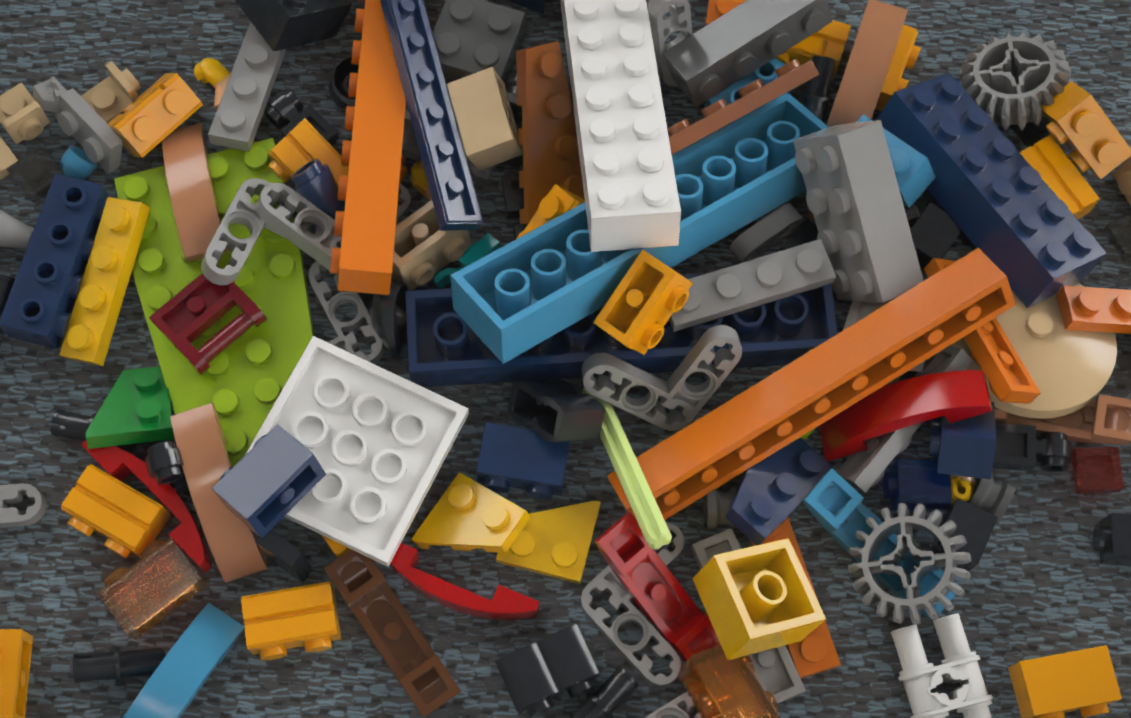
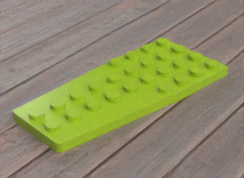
(258, 364)

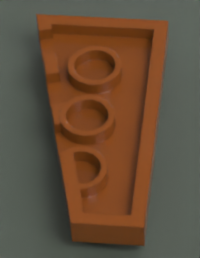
(753, 96)
(546, 128)

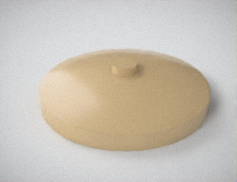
(1063, 363)

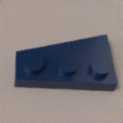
(775, 489)

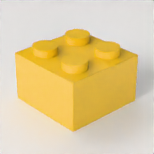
(758, 598)

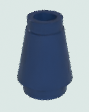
(318, 186)

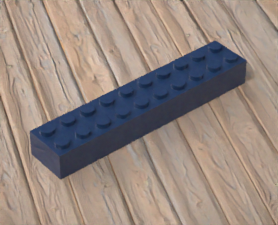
(450, 353)

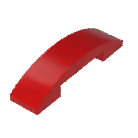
(904, 404)
(188, 532)
(656, 589)
(504, 605)

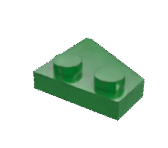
(133, 411)

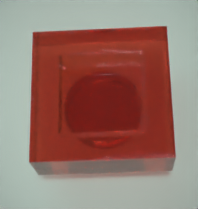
(1097, 470)

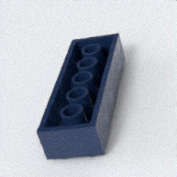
(992, 190)

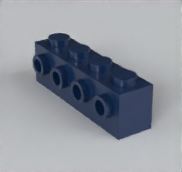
(54, 262)

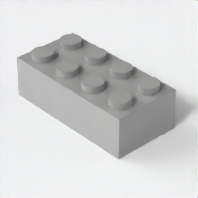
(858, 211)

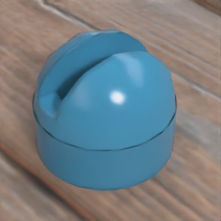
(76, 163)

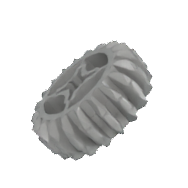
(1015, 78)
(928, 562)

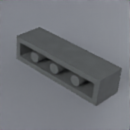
(741, 43)

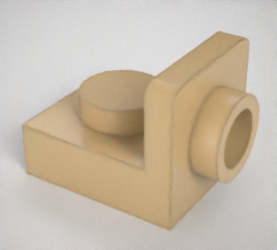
(113, 93)
(21, 114)

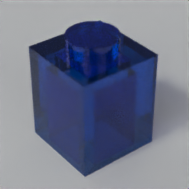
(917, 483)

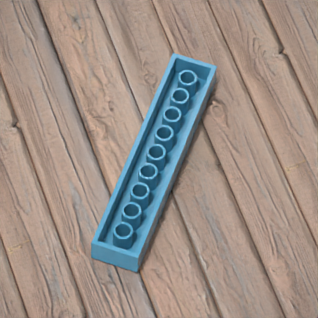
(555, 279)

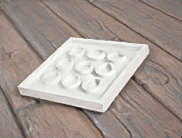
(373, 439)

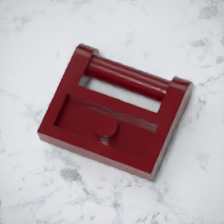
(197, 310)

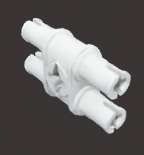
(957, 667)

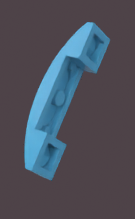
(842, 514)
(187, 665)

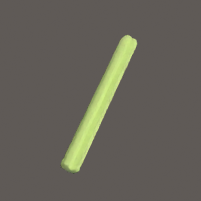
(632, 479)

